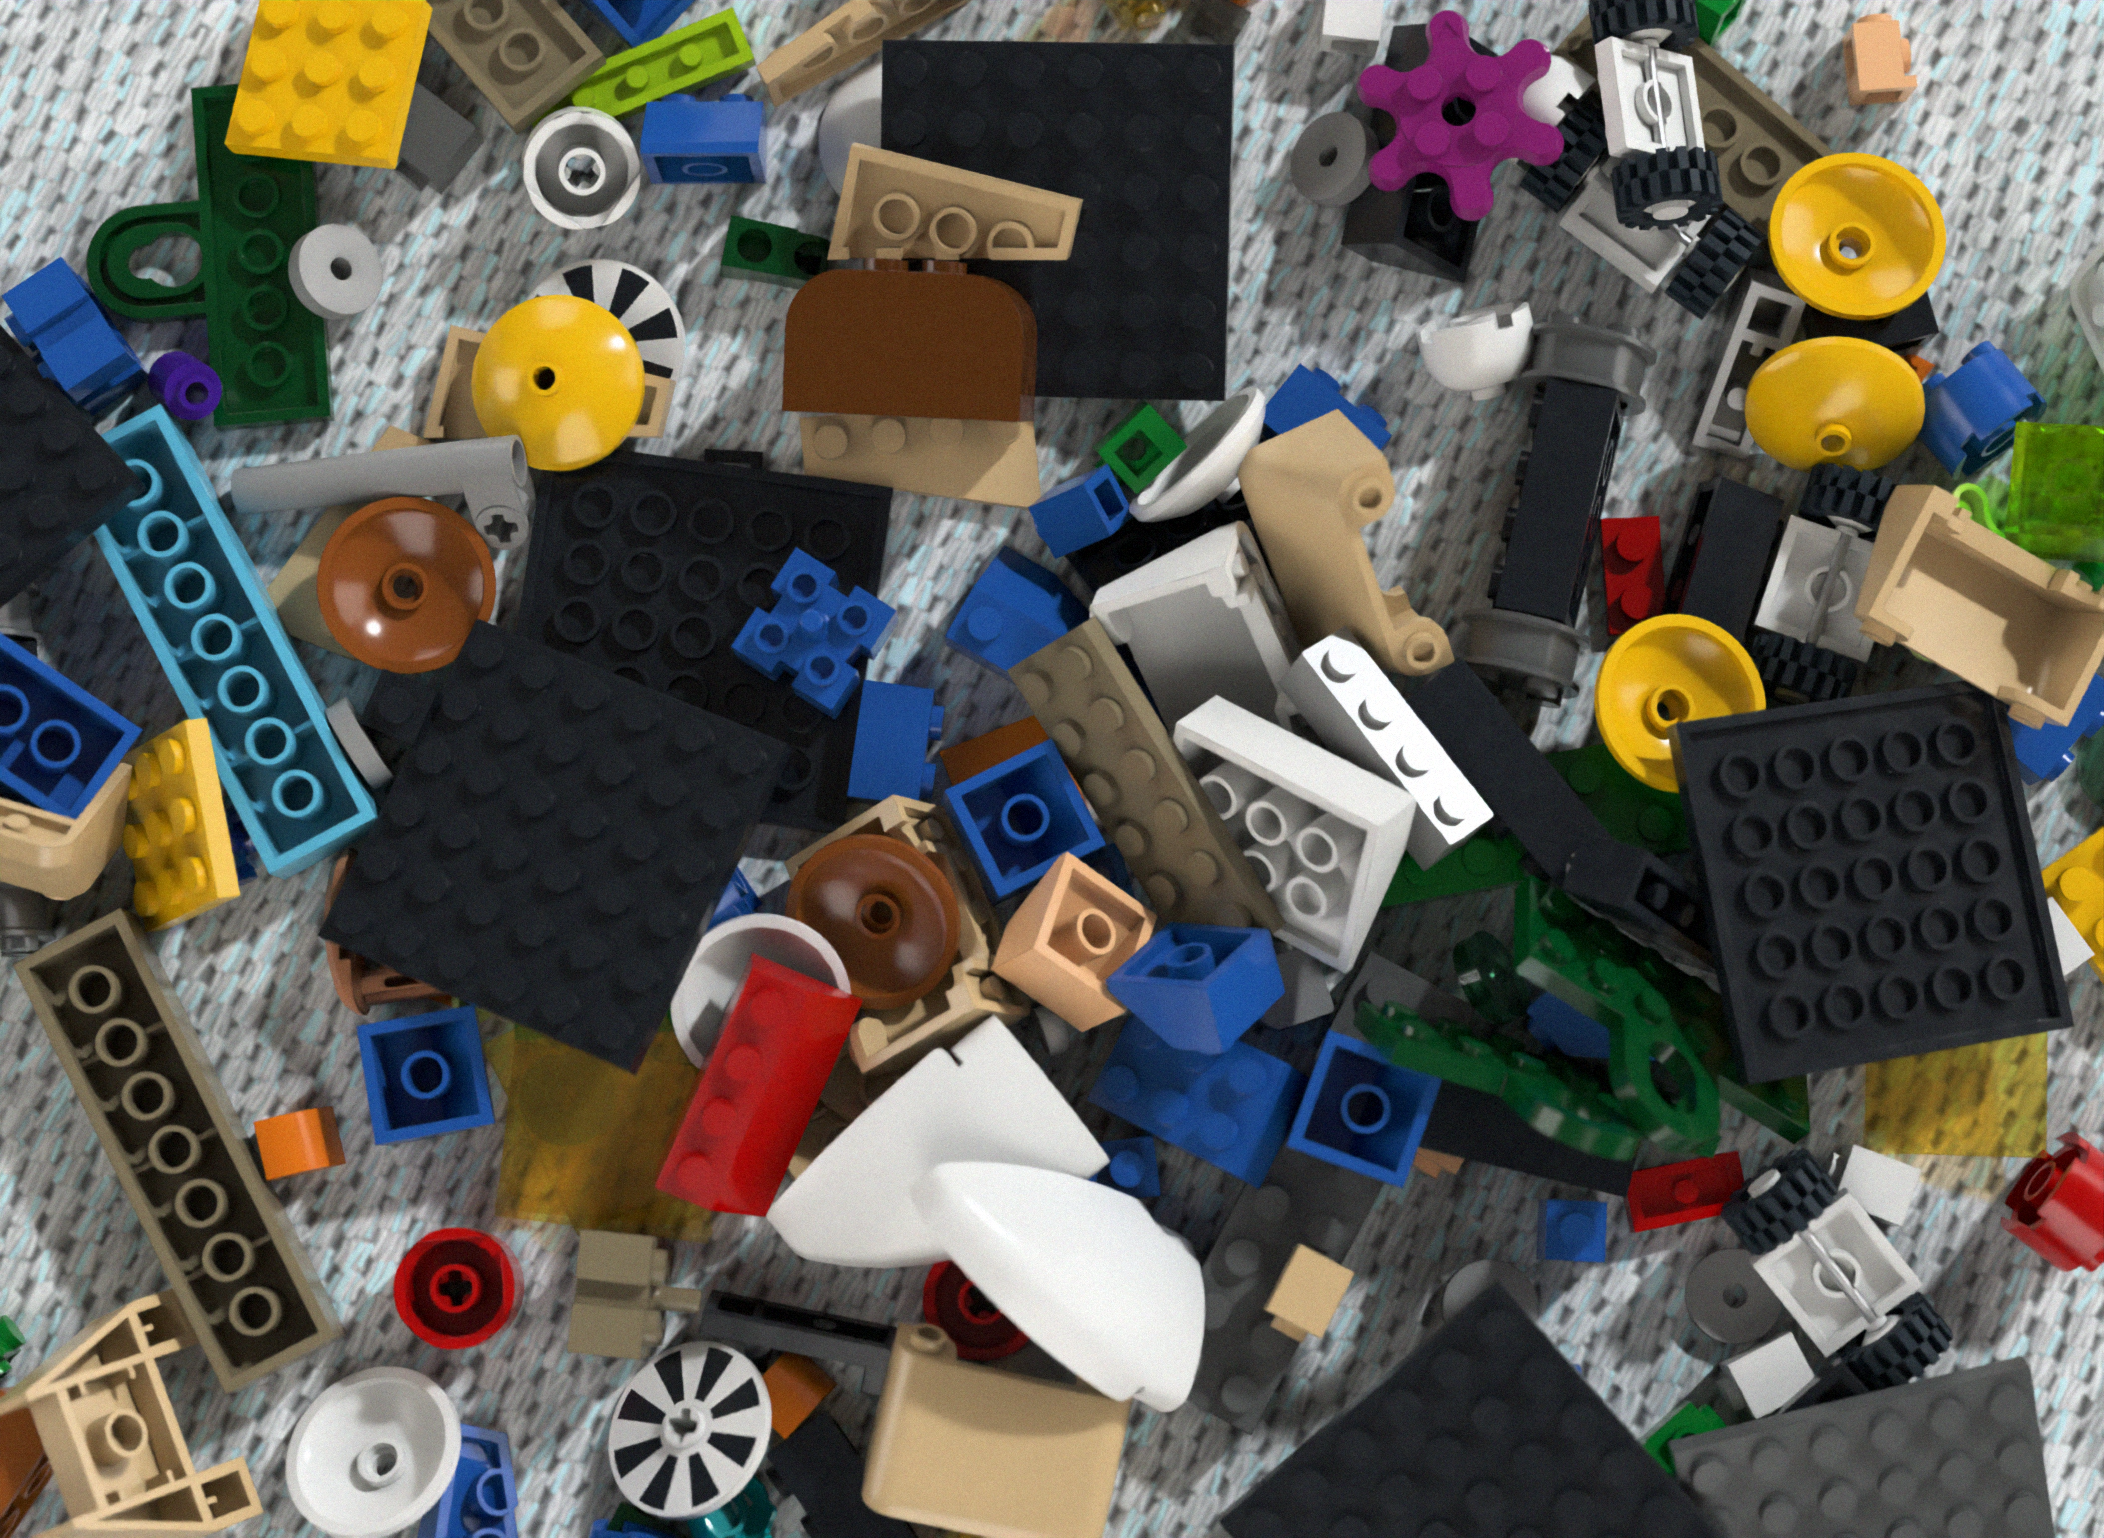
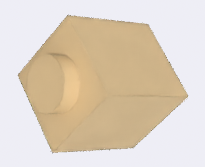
(1307, 1294)

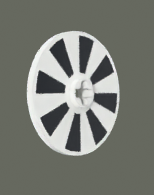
(634, 300)
(705, 1468)

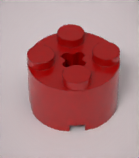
(2061, 1206)
(433, 1263)
(947, 1307)

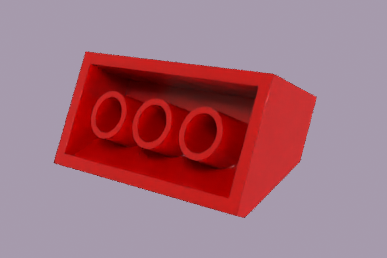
(756, 1089)

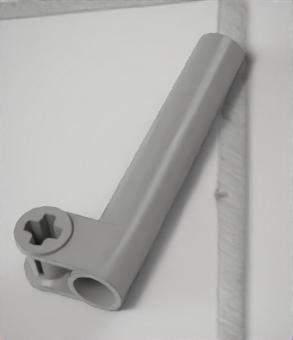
(486, 470)

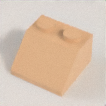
(1071, 940)

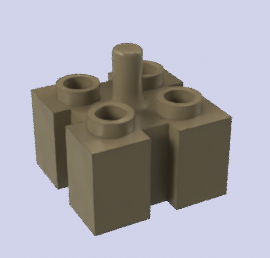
(623, 1296)

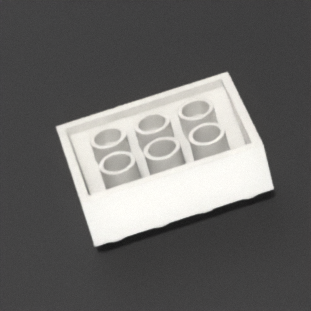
(1305, 821)

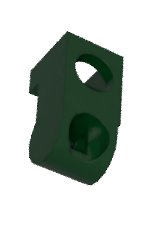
(772, 253)

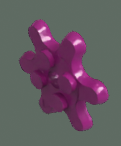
(1465, 152)

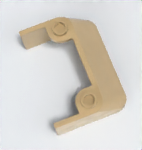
(62, 853)

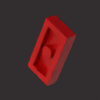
(1631, 571)
(1682, 1191)

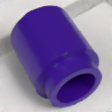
(184, 385)

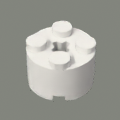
(587, 201)

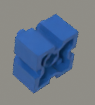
(73, 337)
(815, 633)

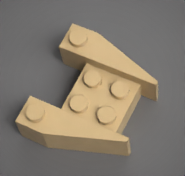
(118, 1436)

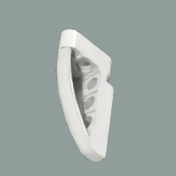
(991, 1109)
(1076, 1272)

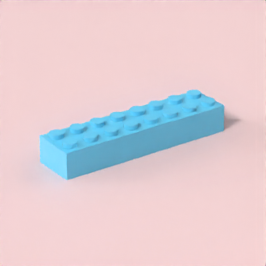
(231, 654)

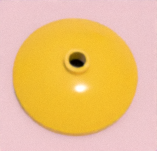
(1861, 206)
(594, 389)
(1834, 404)
(1676, 662)

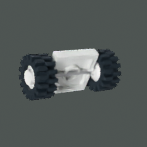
(1653, 112)
(1639, 254)
(1816, 587)
(1836, 1272)

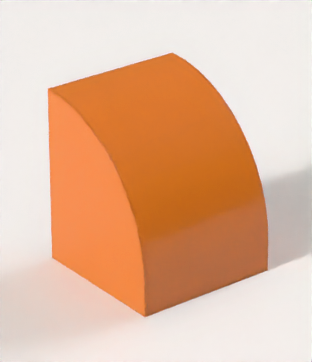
(299, 1143)
(795, 1390)

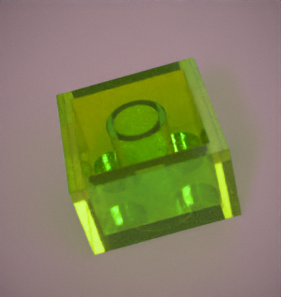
(2057, 491)

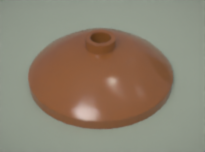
(412, 541)
(884, 957)

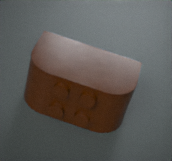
(910, 344)

